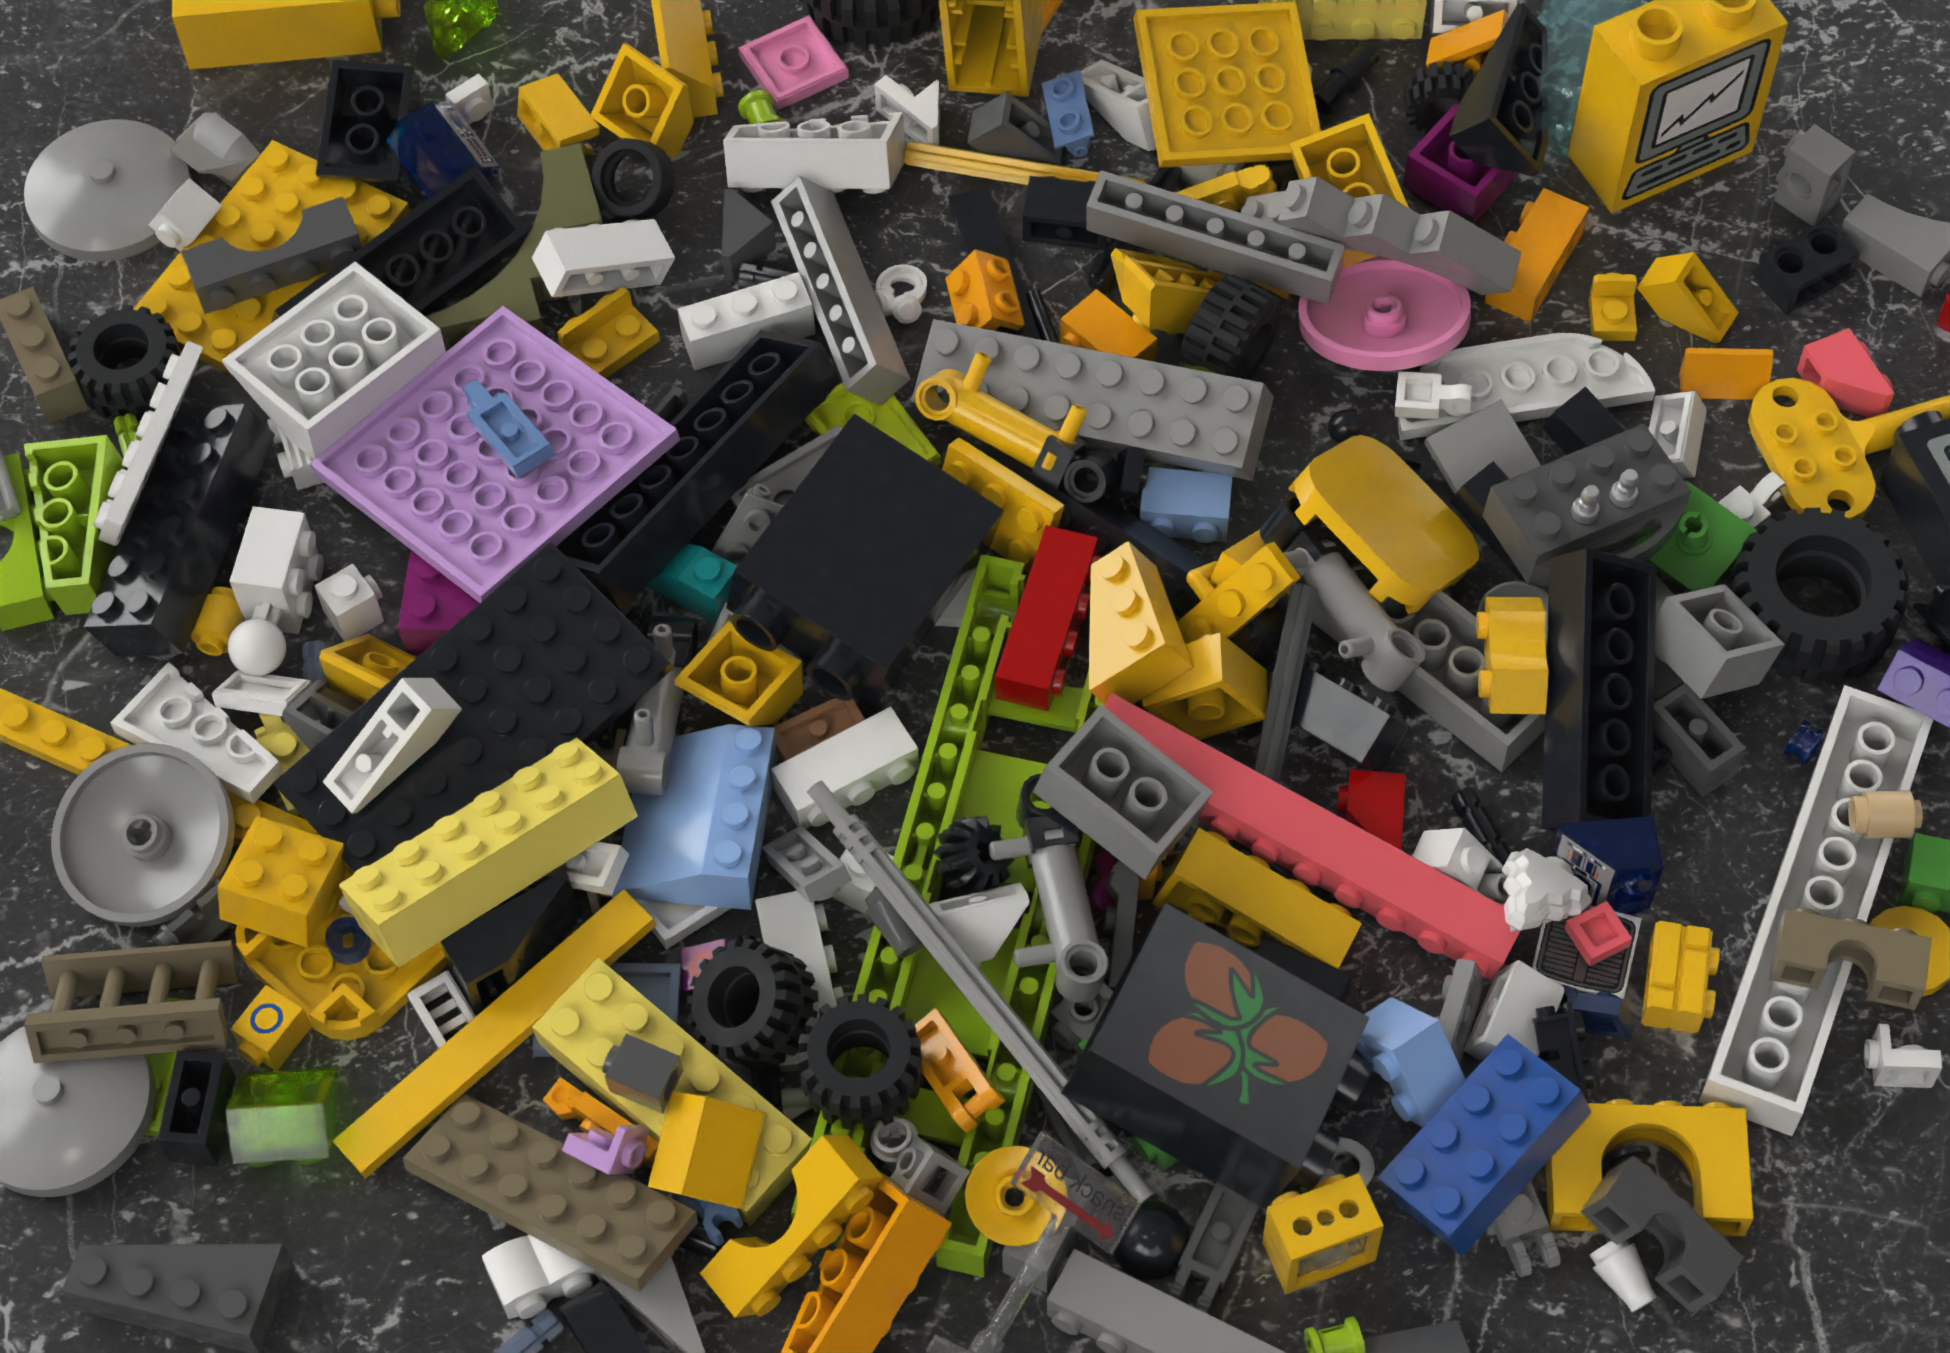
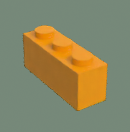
(1546, 239)

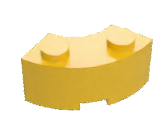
(1513, 655)

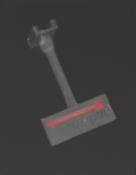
(1076, 1199)

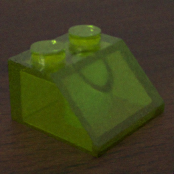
(283, 1116)

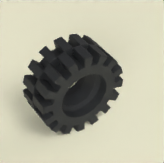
(1434, 93)

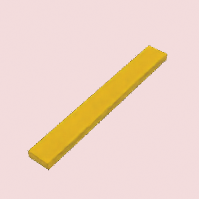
(490, 1036)

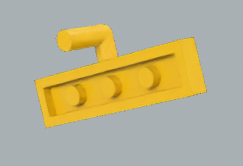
(1239, 596)

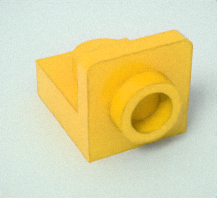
(1613, 307)

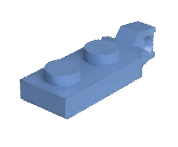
(506, 429)

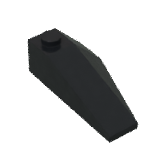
(1503, 106)

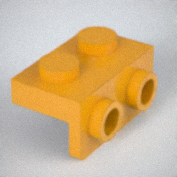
(984, 293)

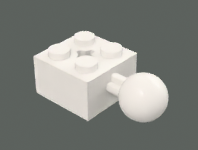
(272, 587)

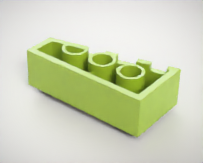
(68, 488)

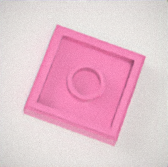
(793, 62)

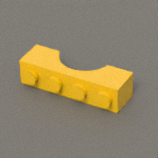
(830, 1185)

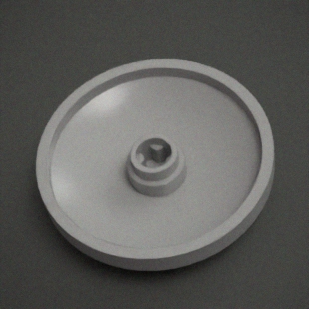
(102, 188)
(142, 834)
(69, 1119)

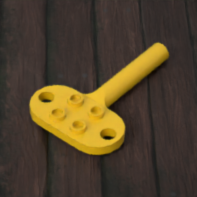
(1819, 448)

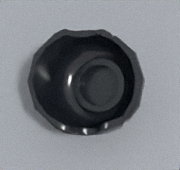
(1153, 1241)

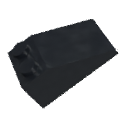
(359, 117)

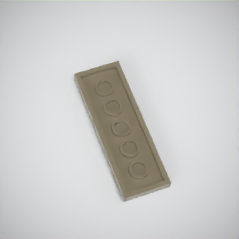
(550, 1194)

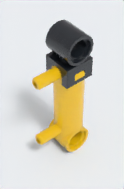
(1051, 454)

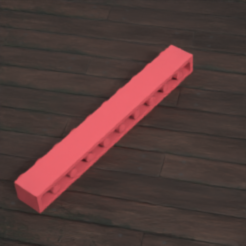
(1334, 852)

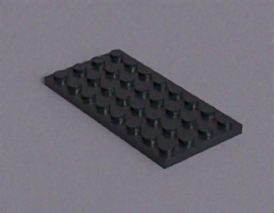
(529, 671)

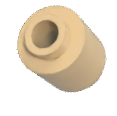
(1885, 814)

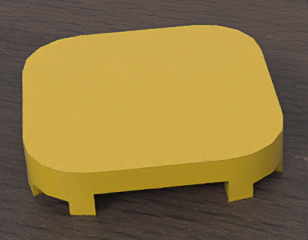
(1386, 520)
(337, 997)

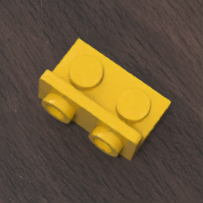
(608, 334)

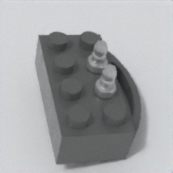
(1590, 502)

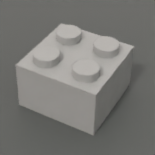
(1714, 641)

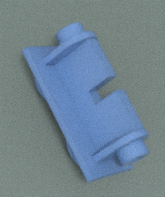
(1069, 113)

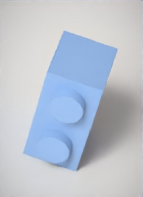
(1187, 504)

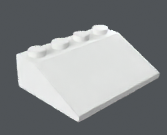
(335, 358)

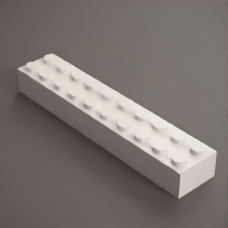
(1782, 1028)

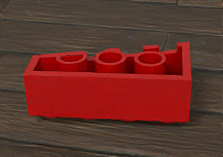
(1048, 620)

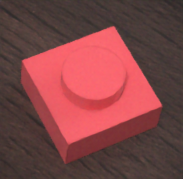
(1598, 933)

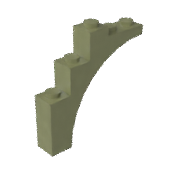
(565, 203)

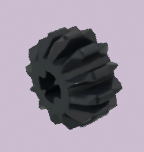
(967, 856)

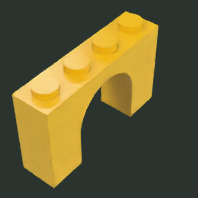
(1705, 1138)

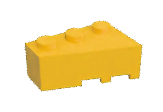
(1132, 628)

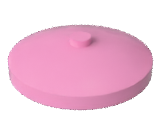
(1387, 317)

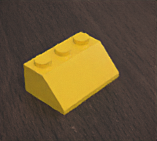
(686, 53)

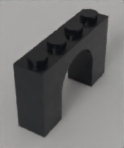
(1572, 427)

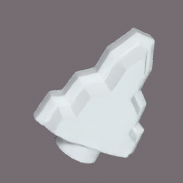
(1541, 890)

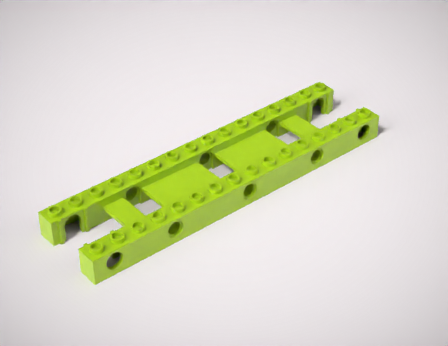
(950, 785)

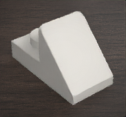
(919, 113)

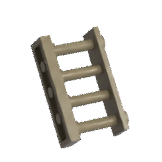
(133, 1028)

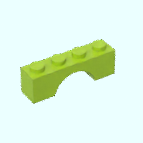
(22, 580)

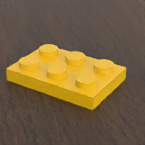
(1024, 505)

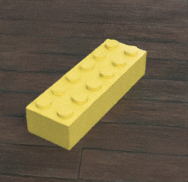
(488, 851)
(606, 1007)

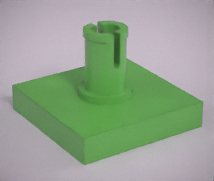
(1702, 545)

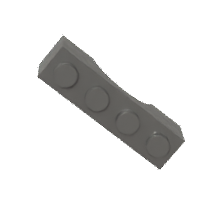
(231, 275)

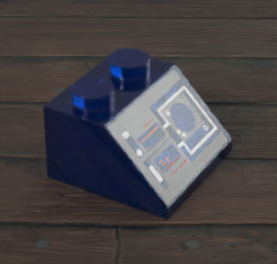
(439, 146)
(1615, 860)

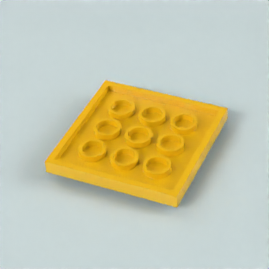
(1226, 82)

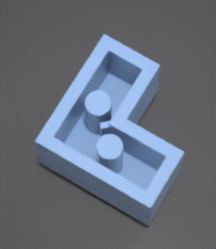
(1413, 1057)

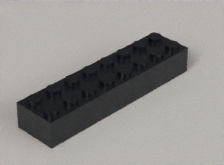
(721, 444)

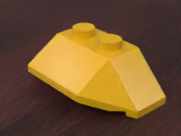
(1161, 289)

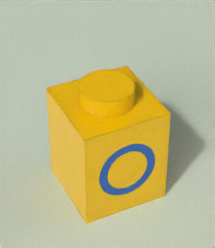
(270, 1029)

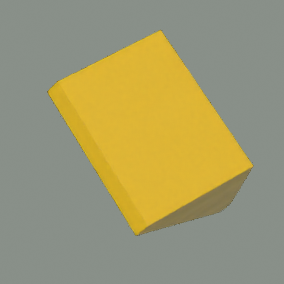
(362, 666)
(707, 1149)

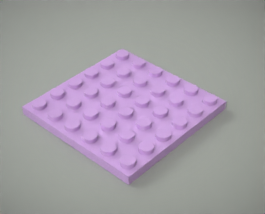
(451, 497)

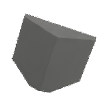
(318, 712)

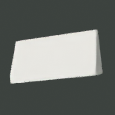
(1678, 428)

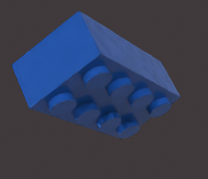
(1485, 1144)

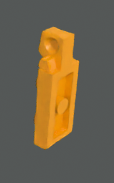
(572, 1103)

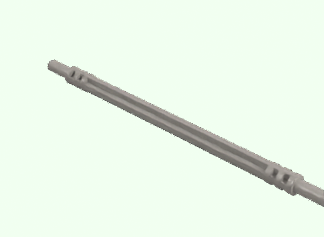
(978, 990)

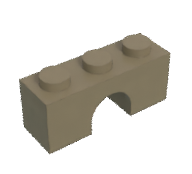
(41, 356)
(1891, 959)

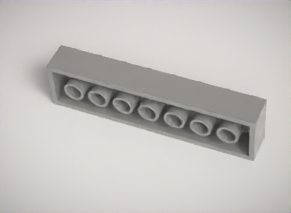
(1130, 402)

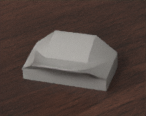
(215, 148)

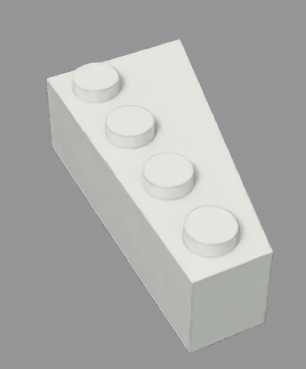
(833, 156)

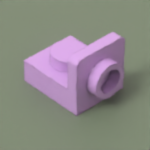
(607, 1151)

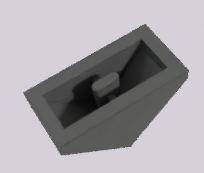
(745, 234)

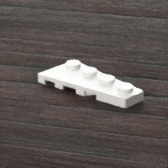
(179, 716)

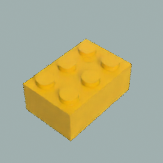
(1350, 160)

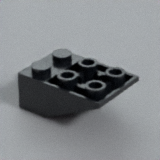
(510, 940)

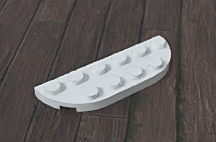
(1534, 377)
(142, 454)

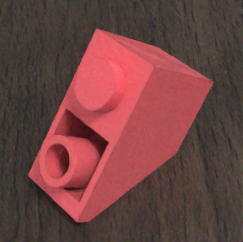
(1847, 374)

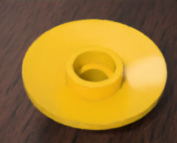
(987, 1202)

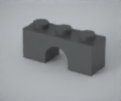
(1695, 1255)

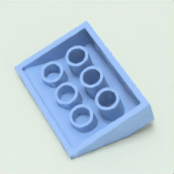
(709, 827)

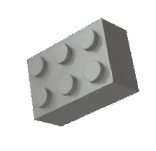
(1122, 791)

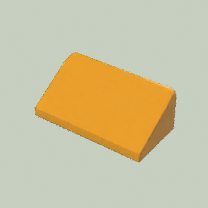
(1725, 372)

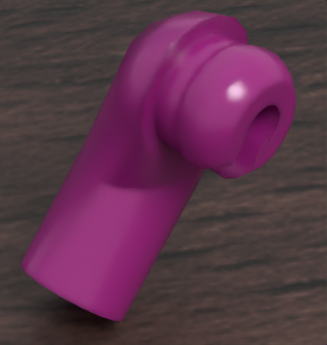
(1098, 896)

